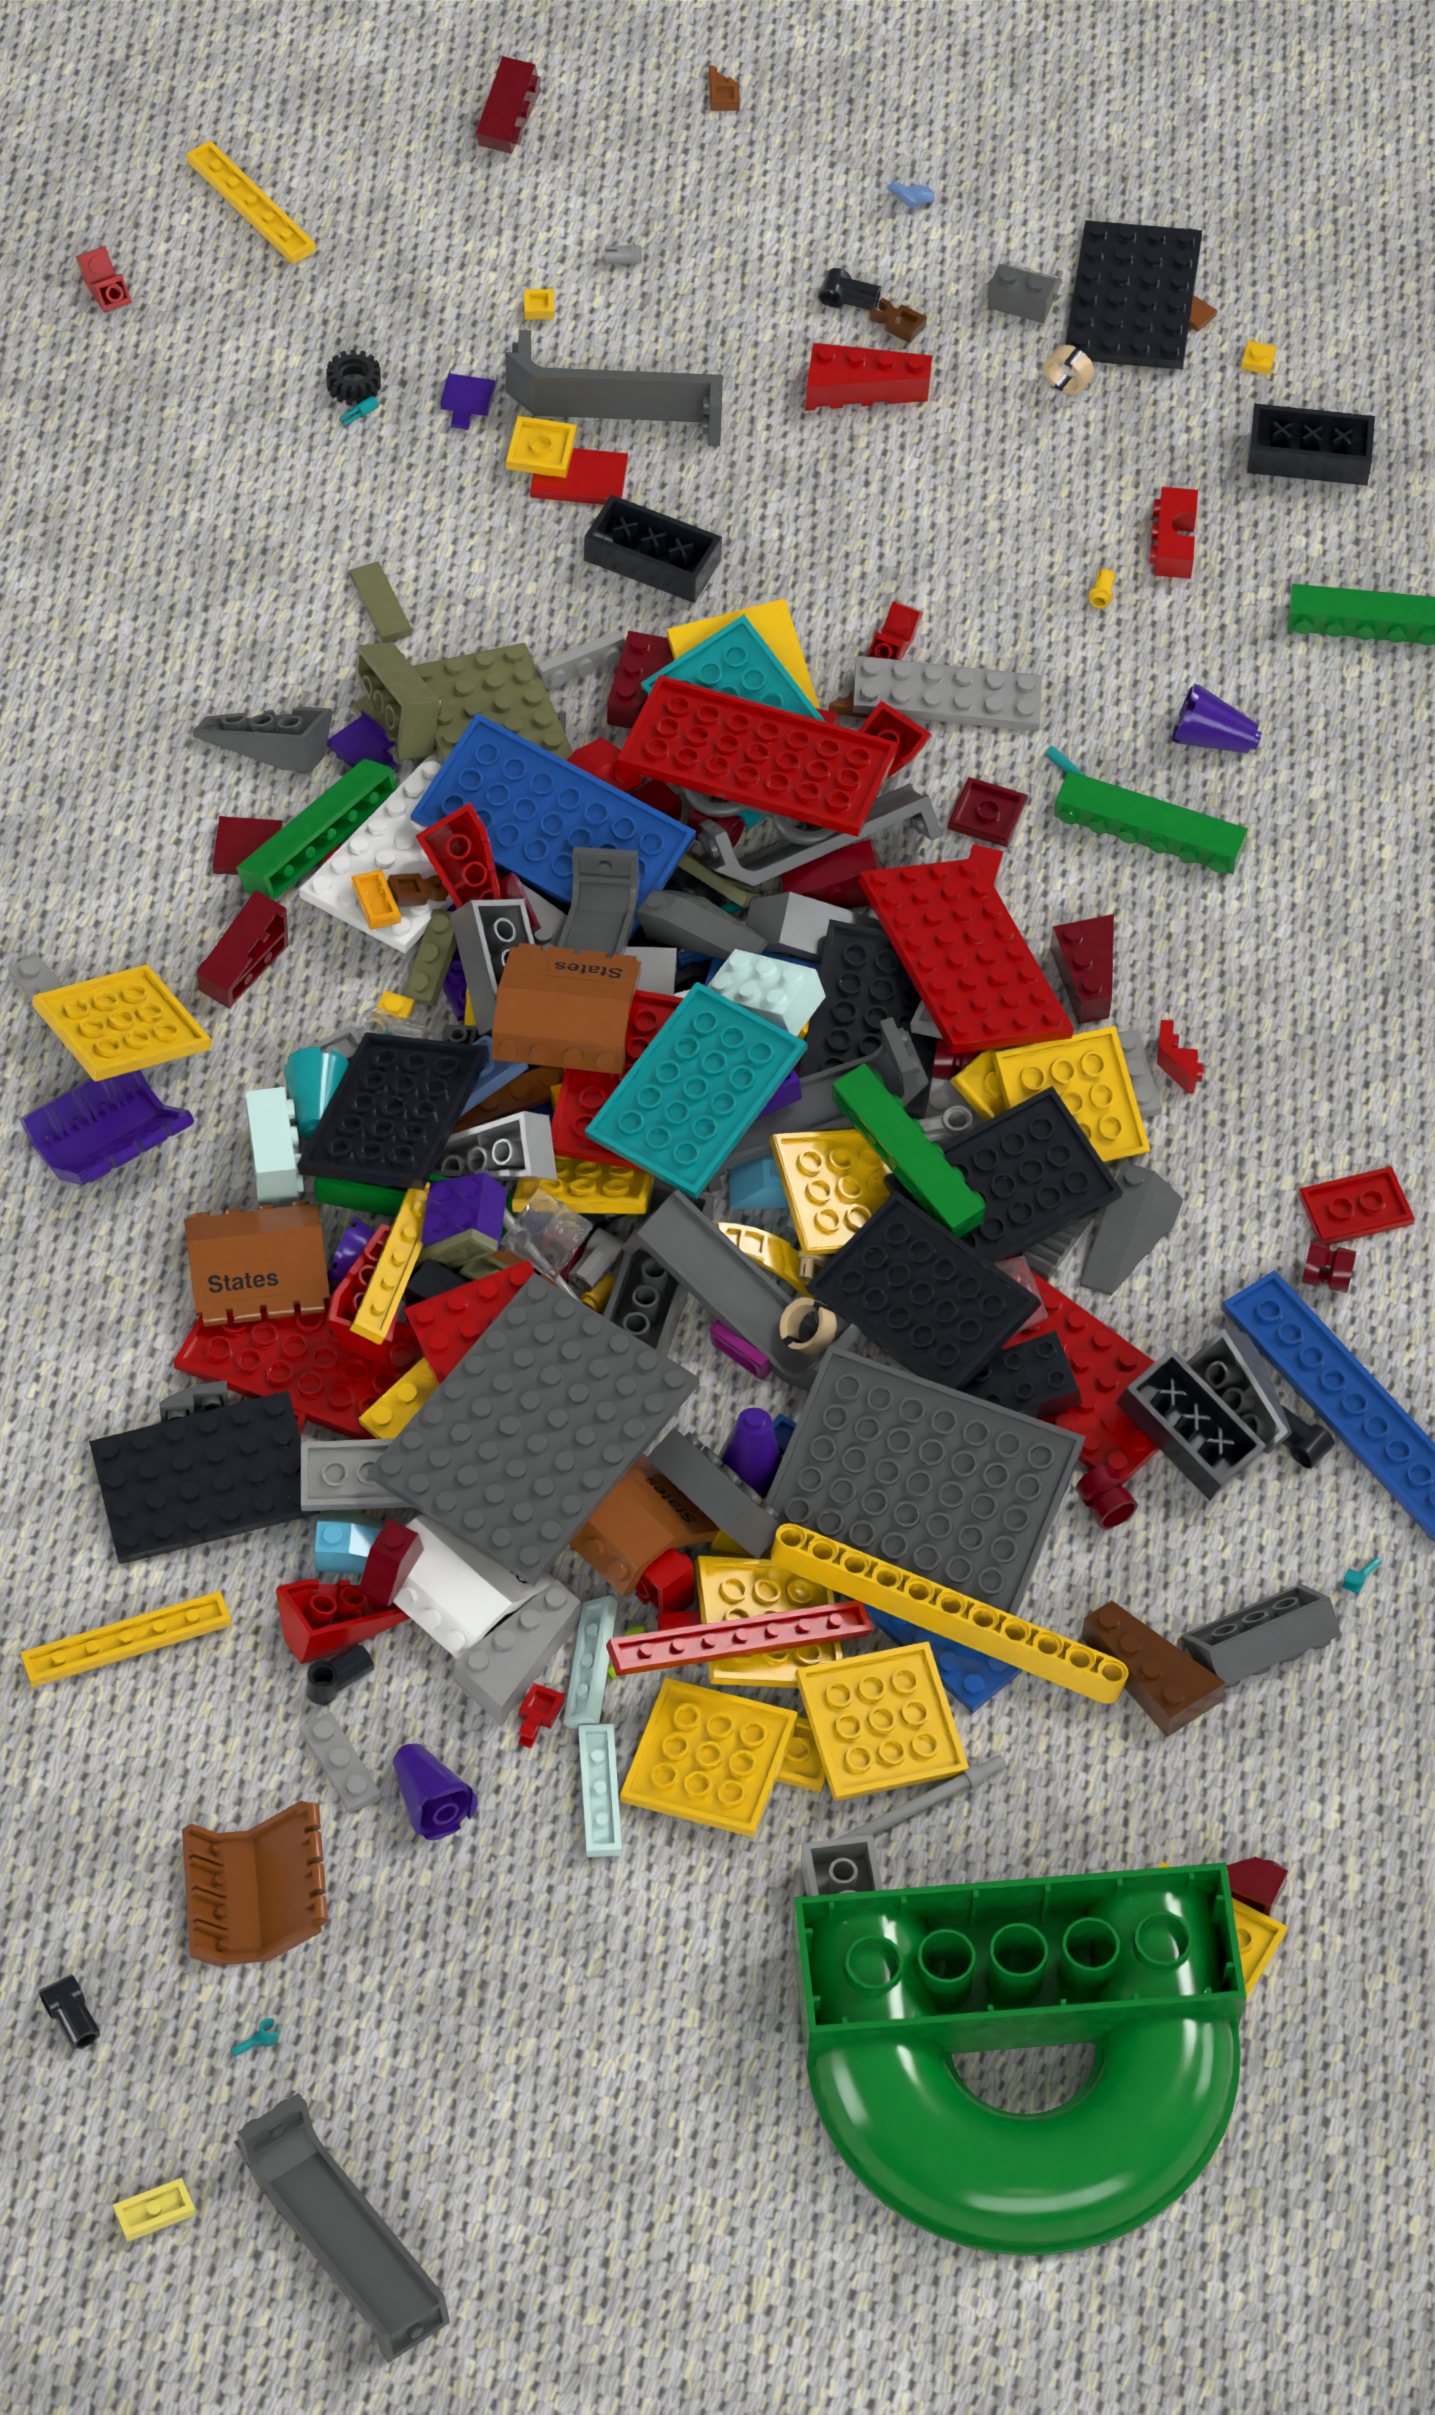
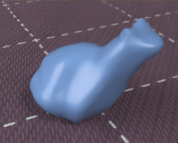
(912, 195)

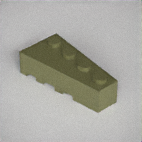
(399, 698)

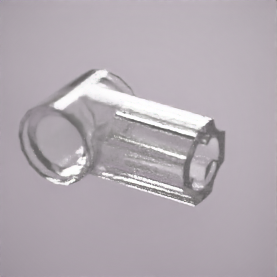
(397, 1025)

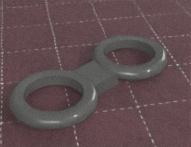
(780, 822)

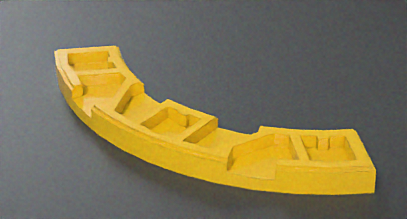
(770, 1253)

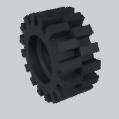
(348, 365)

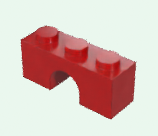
(1173, 551)

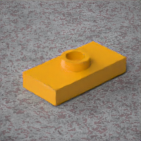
(376, 899)

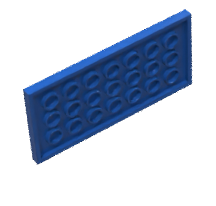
(546, 807)

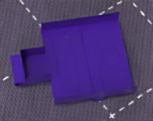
(467, 397)
(362, 740)

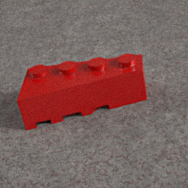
(865, 376)
(667, 1583)

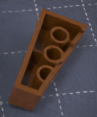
(1160, 1675)

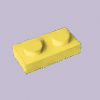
(154, 2209)

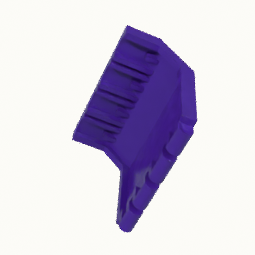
(101, 1126)

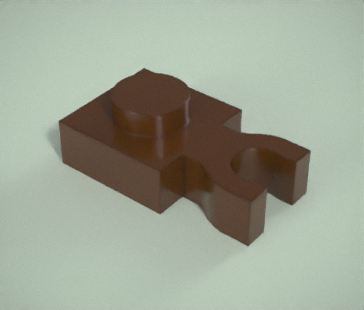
(900, 322)
(415, 891)

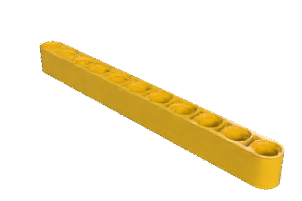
(949, 1613)

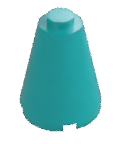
(311, 1084)

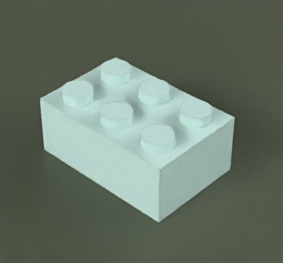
(770, 988)
(274, 1146)

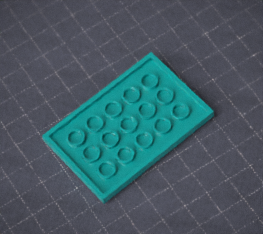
(742, 666)
(696, 1090)

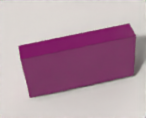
(740, 1350)

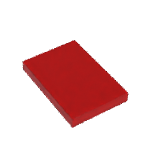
(589, 479)
(1356, 1206)

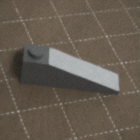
(283, 740)
(695, 925)
(1130, 1227)
(1241, 1380)

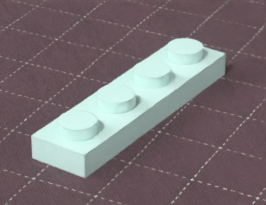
(590, 1662)
(600, 1790)

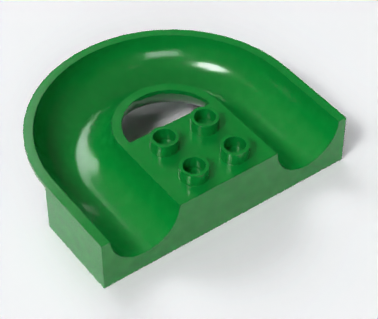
(944, 1970)

